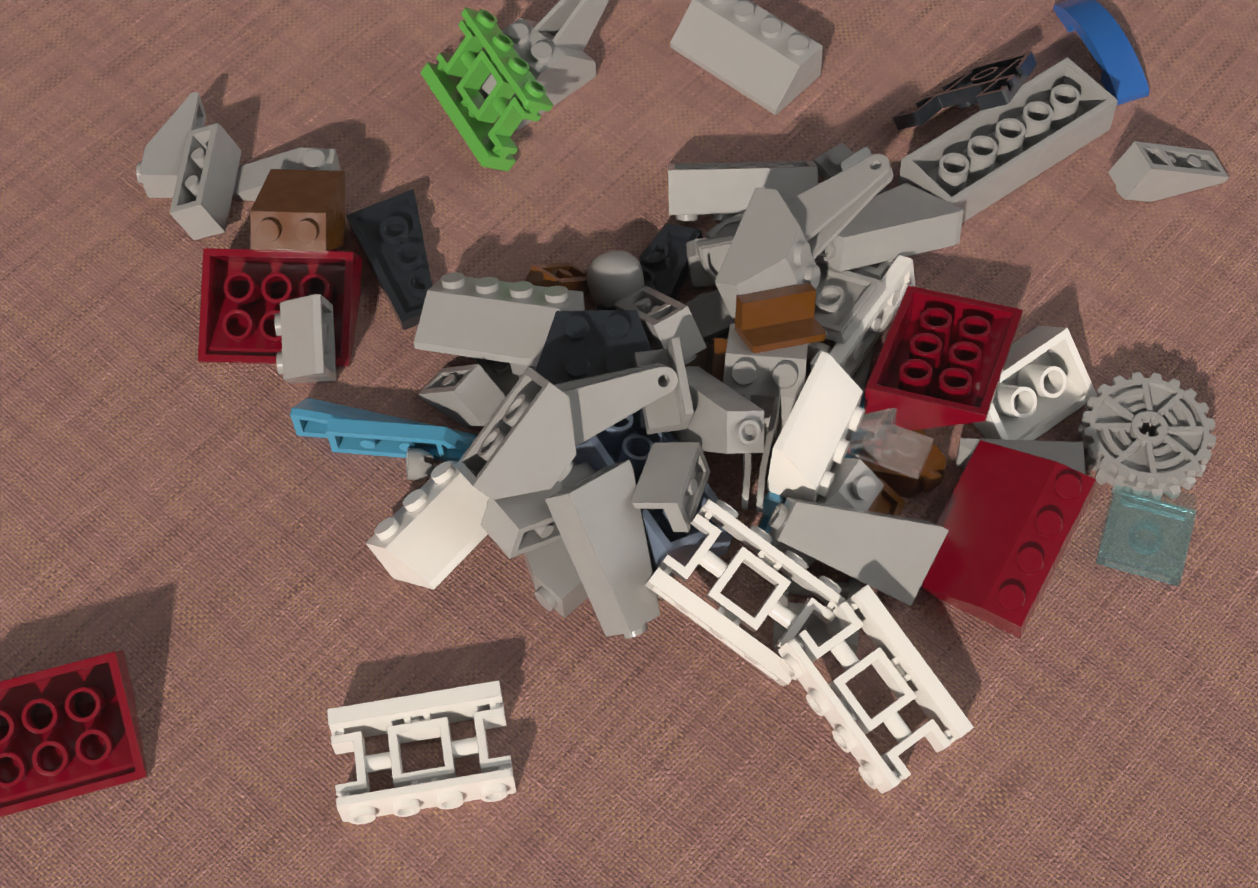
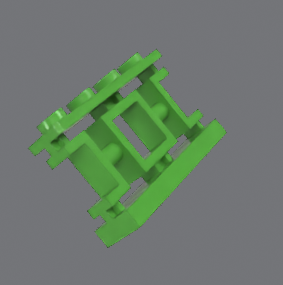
(464, 102)

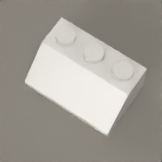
(1038, 386)
(816, 433)
(431, 529)

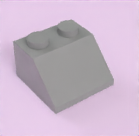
(306, 340)

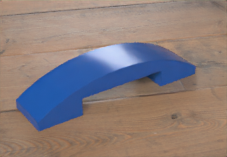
(1108, 45)

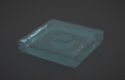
(1146, 537)

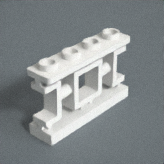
(896, 278)
(726, 619)
(900, 669)
(412, 720)

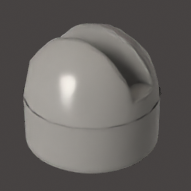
(418, 464)

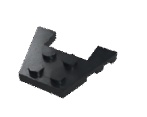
(986, 84)
(591, 345)

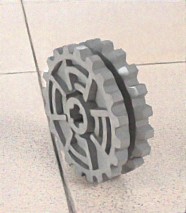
(1146, 436)

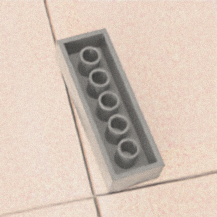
(1012, 142)

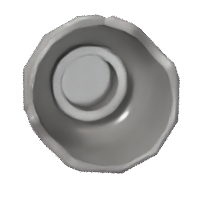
(613, 277)

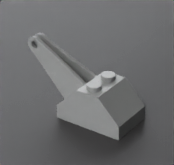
(556, 48)
(782, 238)
(773, 384)
(540, 424)

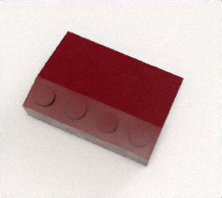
(245, 291)
(942, 359)
(1006, 534)
(68, 733)

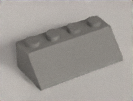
(749, 50)
(728, 186)
(491, 318)

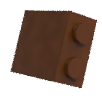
(299, 211)

